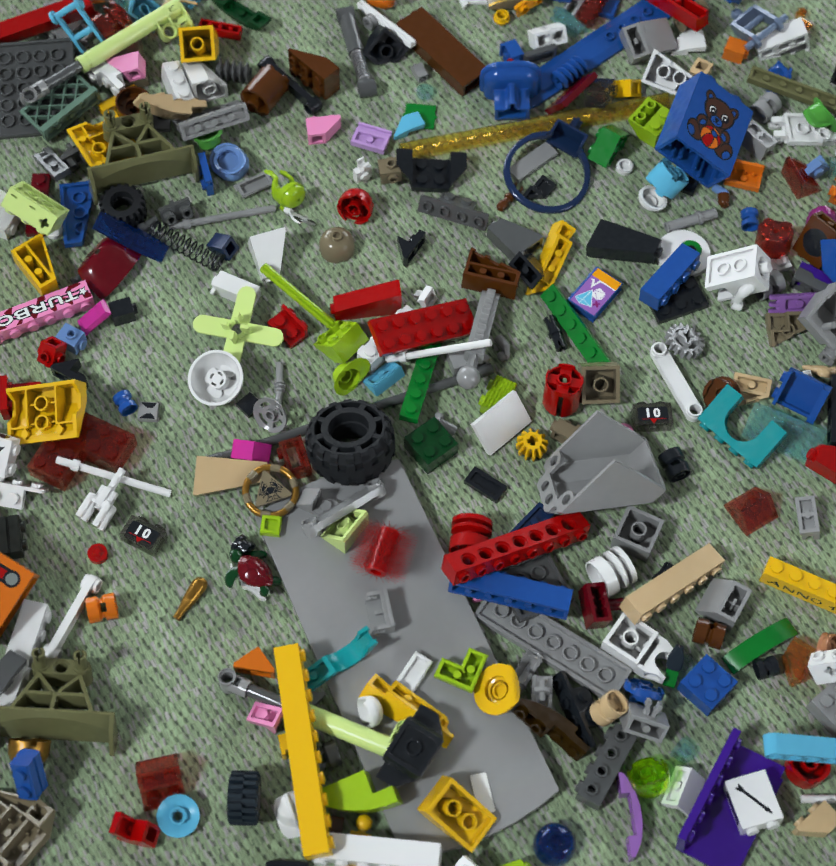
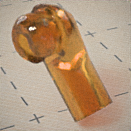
(801, 13)

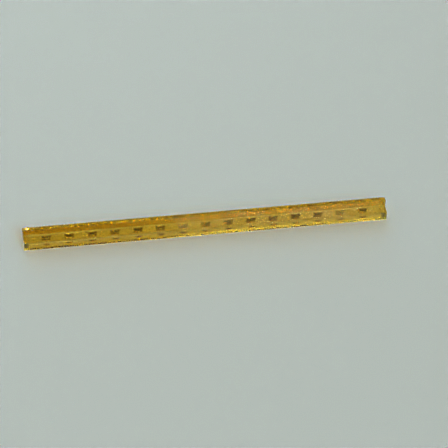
(521, 128)

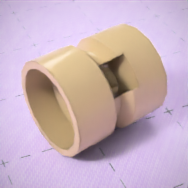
(609, 708)

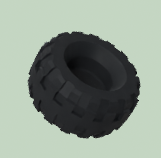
(354, 460)

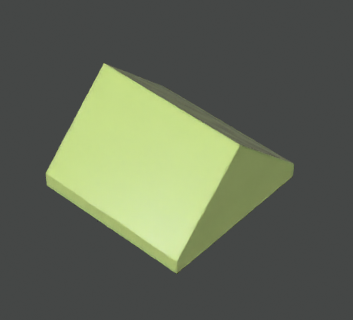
(345, 530)

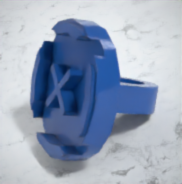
(642, 689)

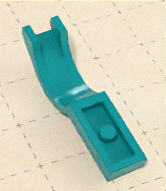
(341, 660)

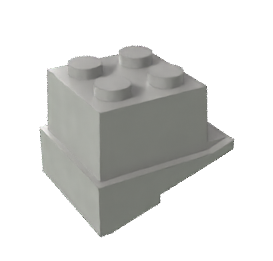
(820, 316)

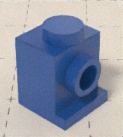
(511, 50)

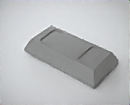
(254, 185)

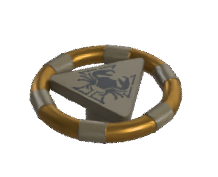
(270, 490)

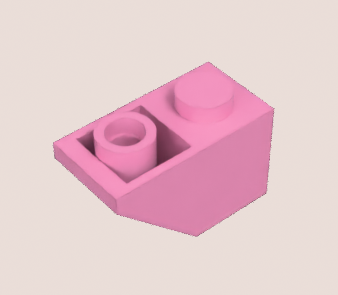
(130, 65)
(322, 128)

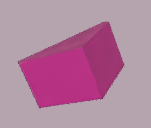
(251, 450)

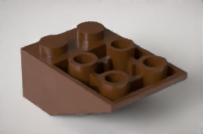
(315, 72)

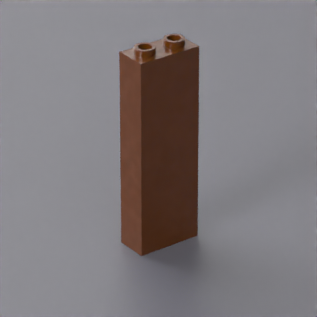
(442, 51)

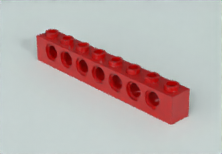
(514, 547)

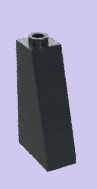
(622, 244)

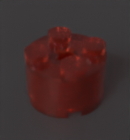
(775, 238)

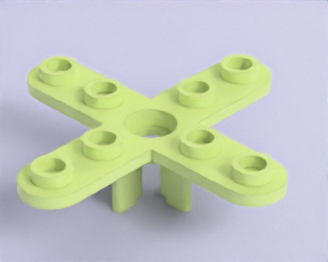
(241, 315)

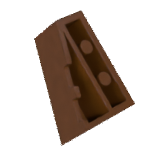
(485, 273)

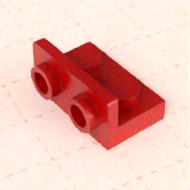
(291, 327)

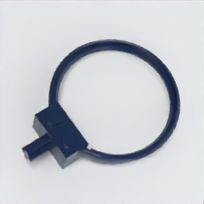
(565, 138)

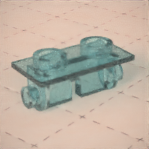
(573, 25)

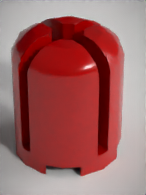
(555, 388)

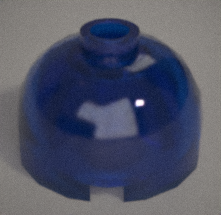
(554, 844)

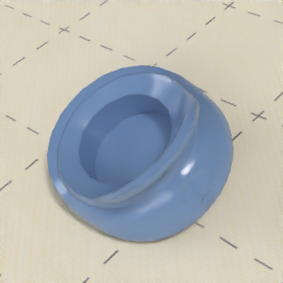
(229, 162)

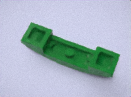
(759, 645)

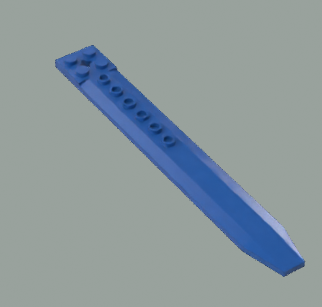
(596, 47)

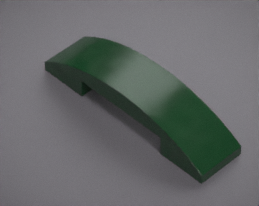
(242, 14)

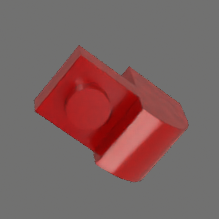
(134, 831)

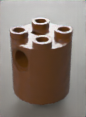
(264, 90)

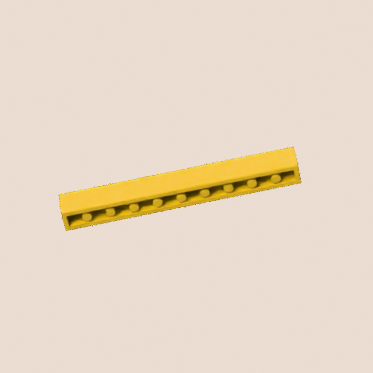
(303, 753)

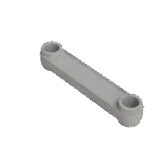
(313, 526)

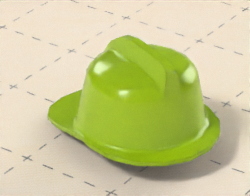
(349, 375)

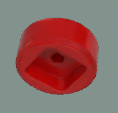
(97, 553)

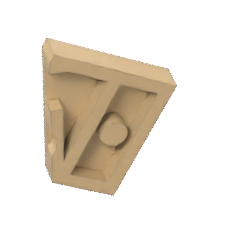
(752, 388)

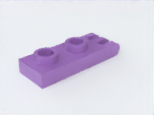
(789, 302)

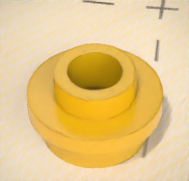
(501, 17)

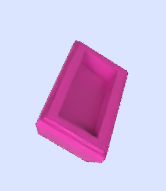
(94, 317)

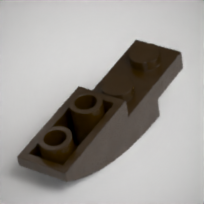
(545, 720)

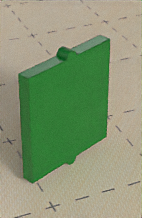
(427, 113)

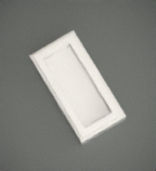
(415, 671)

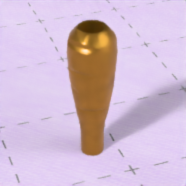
(192, 594)

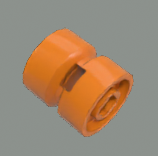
(94, 608)

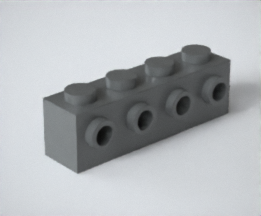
(606, 766)

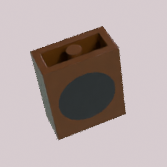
(808, 243)

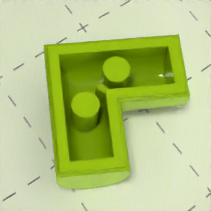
(464, 675)

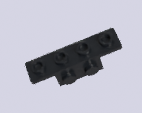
(576, 707)

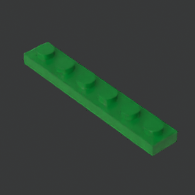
(573, 325)
(418, 387)

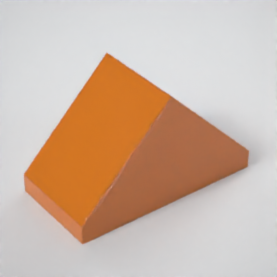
(254, 664)

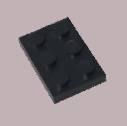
(685, 302)

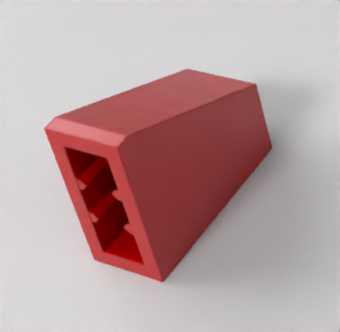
(823, 461)

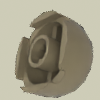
(336, 245)

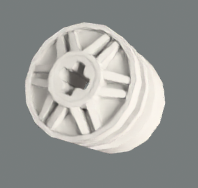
(613, 569)

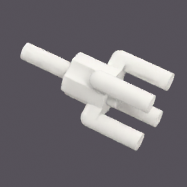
(102, 501)

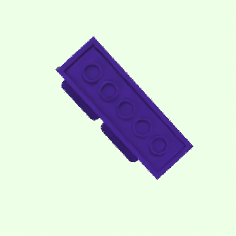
(710, 828)

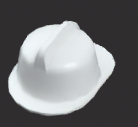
(286, 815)

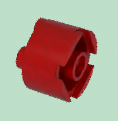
(804, 776)

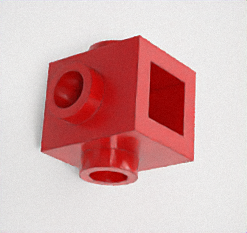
(51, 351)

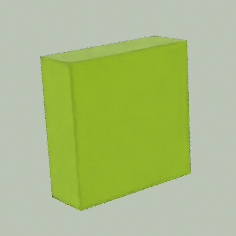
(271, 525)

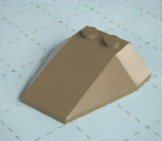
(23, 828)

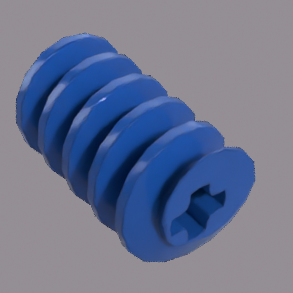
(569, 72)

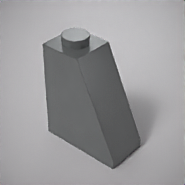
(513, 238)

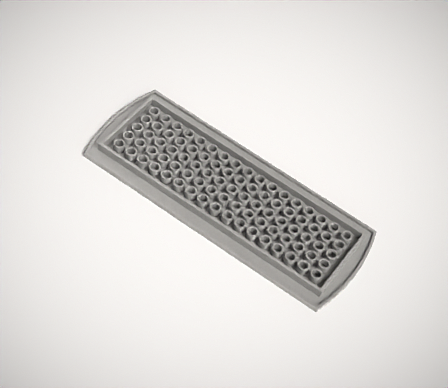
(426, 620)

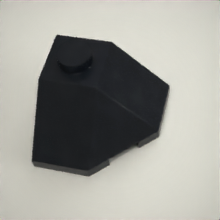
(384, 47)

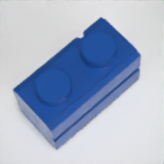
(29, 774)

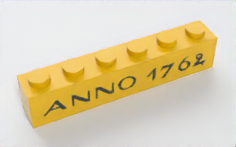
(800, 584)

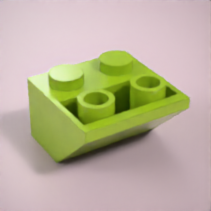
(649, 121)
(341, 340)

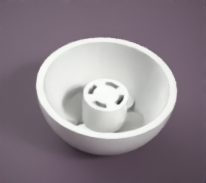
(208, 374)

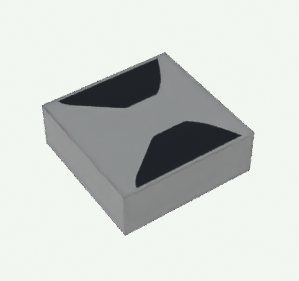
(148, 412)

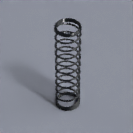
(213, 260)

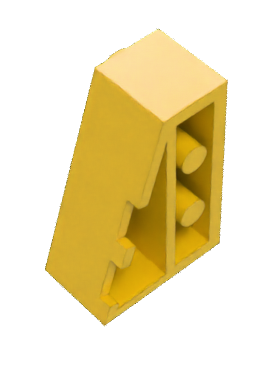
(36, 264)

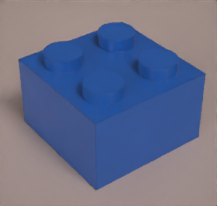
(707, 685)

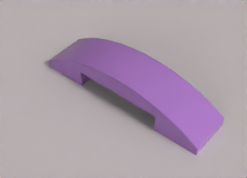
(626, 791)

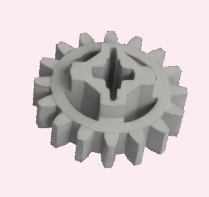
(684, 341)

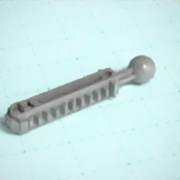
(468, 376)

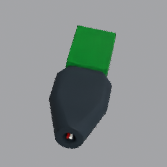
(674, 665)

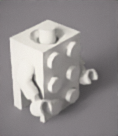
(738, 274)

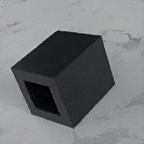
(123, 311)

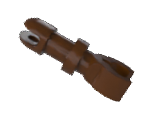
(502, 204)

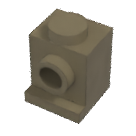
(562, 430)

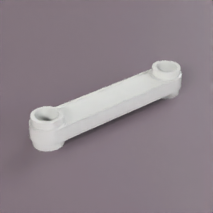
(675, 381)
(89, 585)

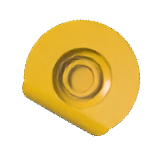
(497, 689)

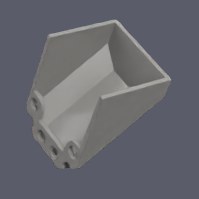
(600, 469)

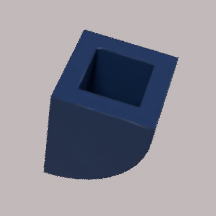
(223, 244)

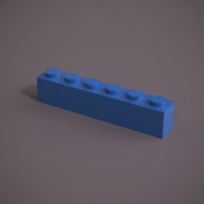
(518, 593)

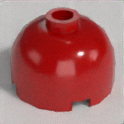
(355, 202)

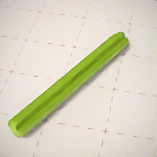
(295, 294)

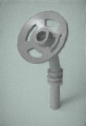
(273, 411)

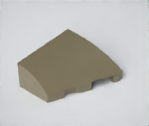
(787, 325)

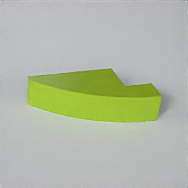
(359, 795)

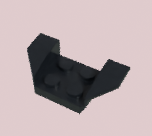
(431, 174)
(412, 748)

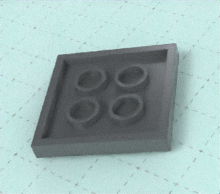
(537, 569)

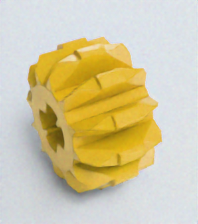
(524, 444)

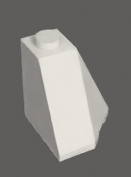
(204, 82)
(267, 249)

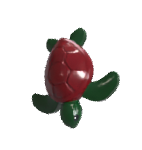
(251, 570)

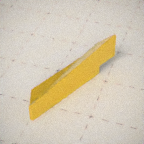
(553, 254)
(400, 703)

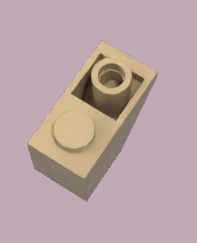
(818, 823)

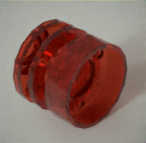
(112, 20)

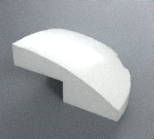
(689, 42)

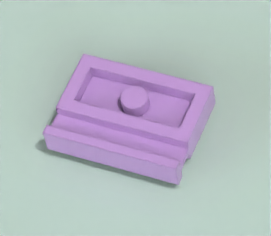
(371, 138)

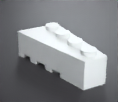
(664, 73)

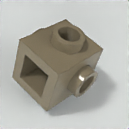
(389, 171)

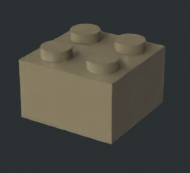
(600, 382)

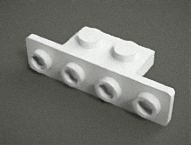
(14, 492)

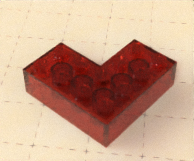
(97, 443)

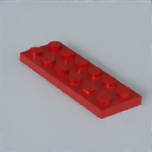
(421, 327)

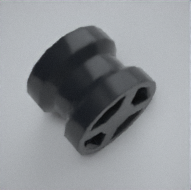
(243, 545)

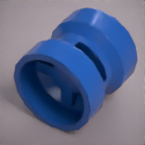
(749, 216)
(124, 401)

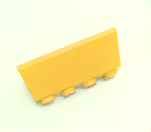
(91, 142)
(47, 411)

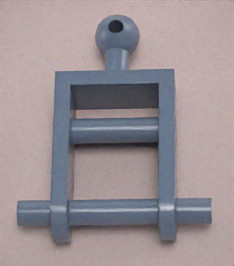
(749, 19)

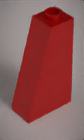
(368, 302)

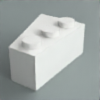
(789, 39)

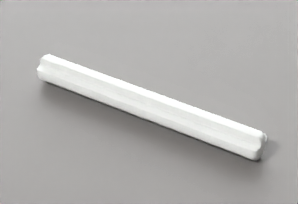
(389, 25)

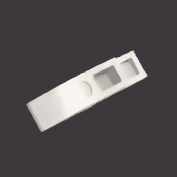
(108, 76)

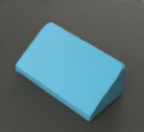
(384, 377)

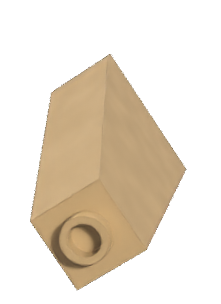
(222, 474)

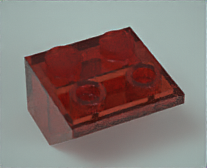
(159, 779)

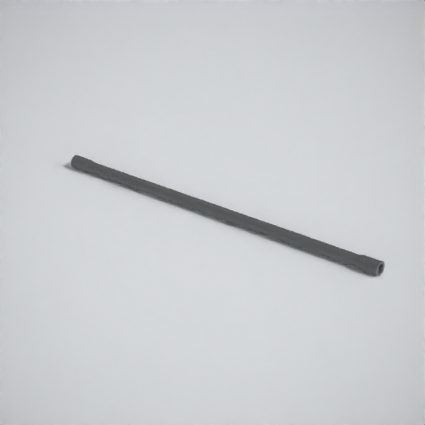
(484, 370)

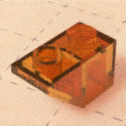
(796, 659)

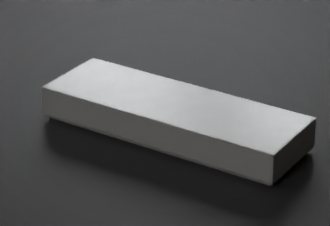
(532, 162)

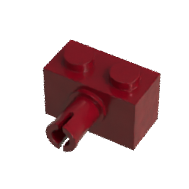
(596, 605)

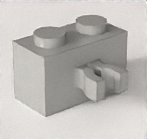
(645, 721)

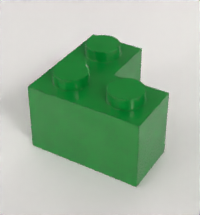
(608, 142)

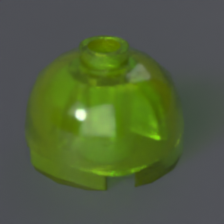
(649, 777)

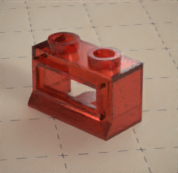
(299, 472)

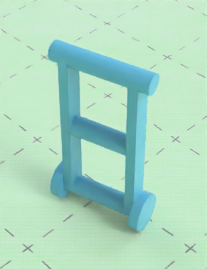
(56, 18)

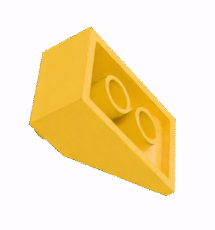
(457, 813)

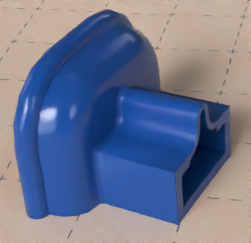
(511, 87)

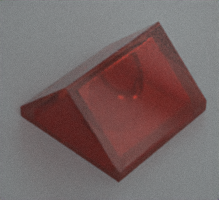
(797, 178)
(752, 510)

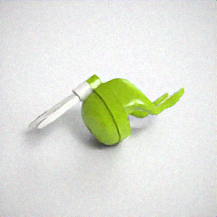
(289, 196)

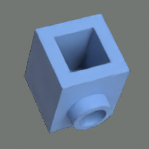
(74, 338)

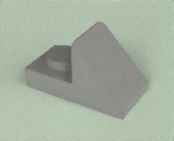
(314, 502)

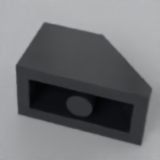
(529, 266)

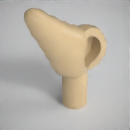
(820, 370)

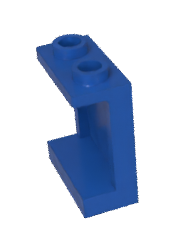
(801, 394)

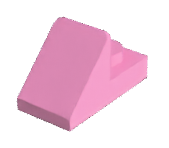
(266, 716)

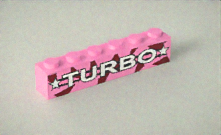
(45, 310)

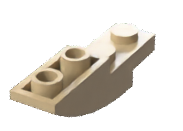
(165, 107)

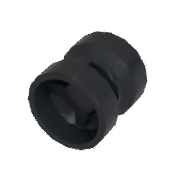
(766, 667)

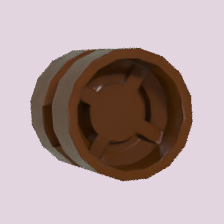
(709, 633)

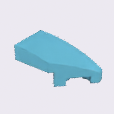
(409, 123)

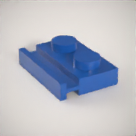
(204, 171)

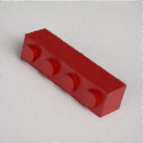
(223, 29)

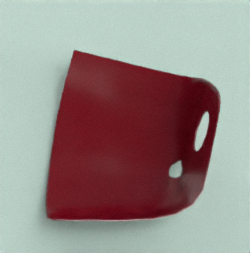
(108, 267)

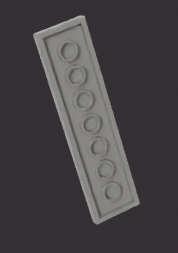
(558, 646)

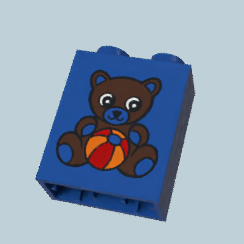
(704, 130)

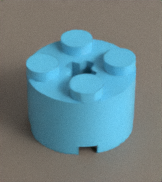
(667, 179)

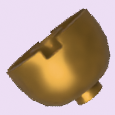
(16, 744)

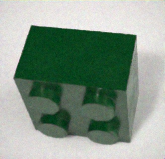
(430, 445)

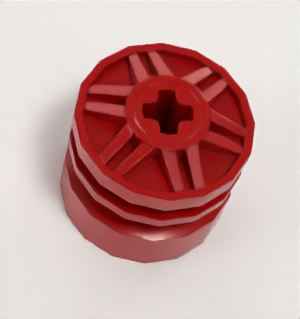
(469, 530)

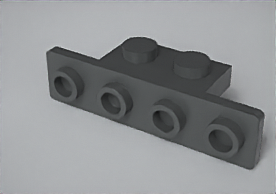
(454, 209)

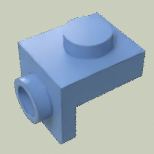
(817, 167)

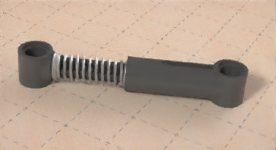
(347, 21)

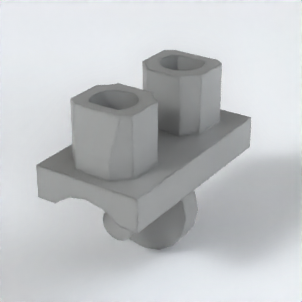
(542, 690)

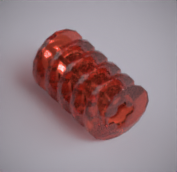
(590, 11)

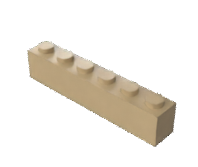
(671, 584)

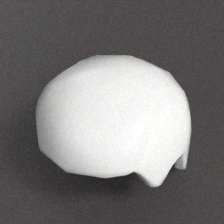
(370, 710)

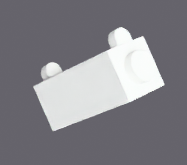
(229, 285)

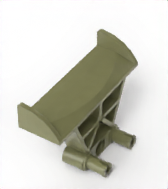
(141, 167)
(57, 723)

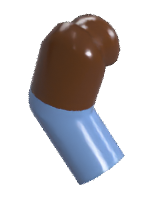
(723, 195)

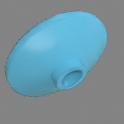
(167, 811)

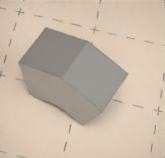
(419, 72)

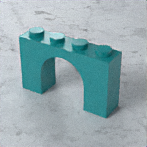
(754, 451)

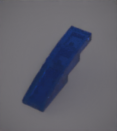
(130, 237)

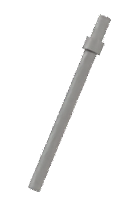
(187, 223)

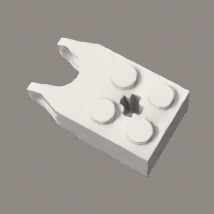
(642, 652)

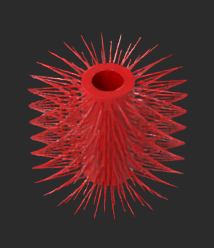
(382, 553)

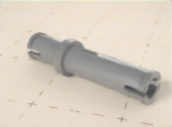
(696, 218)

